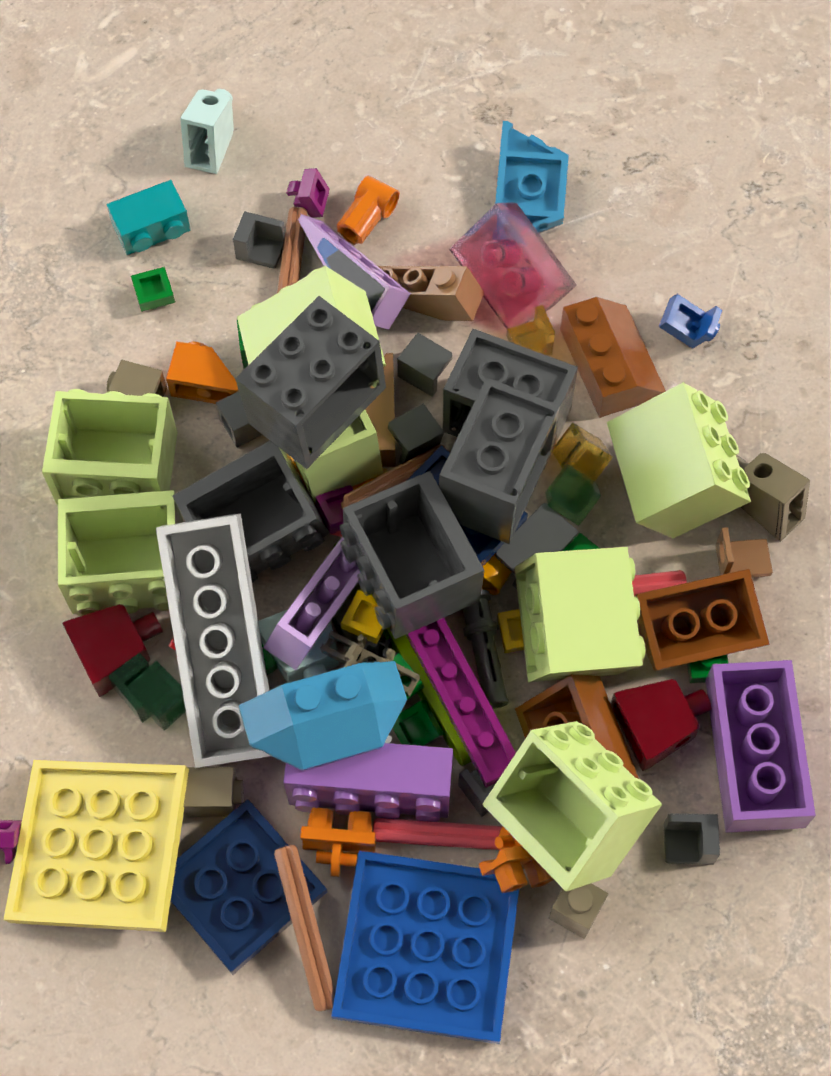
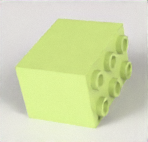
(271, 317)
(109, 444)
(347, 461)
(678, 461)
(113, 550)
(579, 613)
(571, 804)

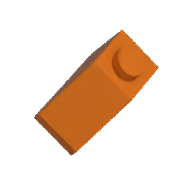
(199, 374)

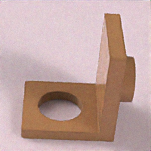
(743, 555)

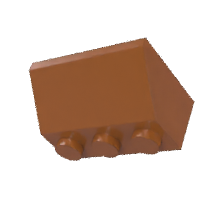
(609, 355)
(701, 620)
(580, 700)

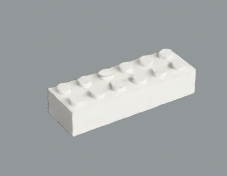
(214, 633)

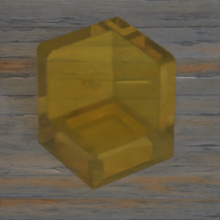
(534, 335)
(582, 452)

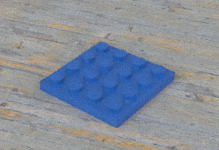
(426, 948)

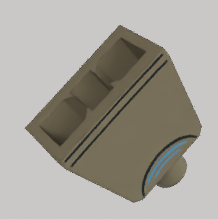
(775, 494)

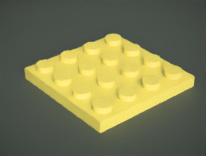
(98, 845)

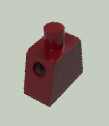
(109, 640)
(658, 719)

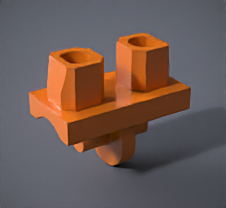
(338, 842)
(510, 864)

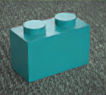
(149, 217)

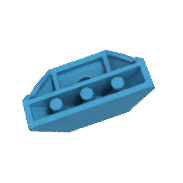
(326, 715)

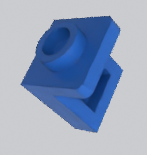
(690, 322)

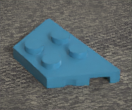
(532, 177)

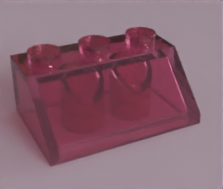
(512, 264)

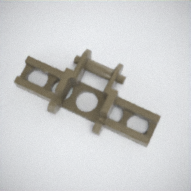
(352, 651)

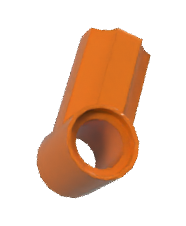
(371, 203)

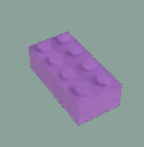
(759, 746)
(380, 781)

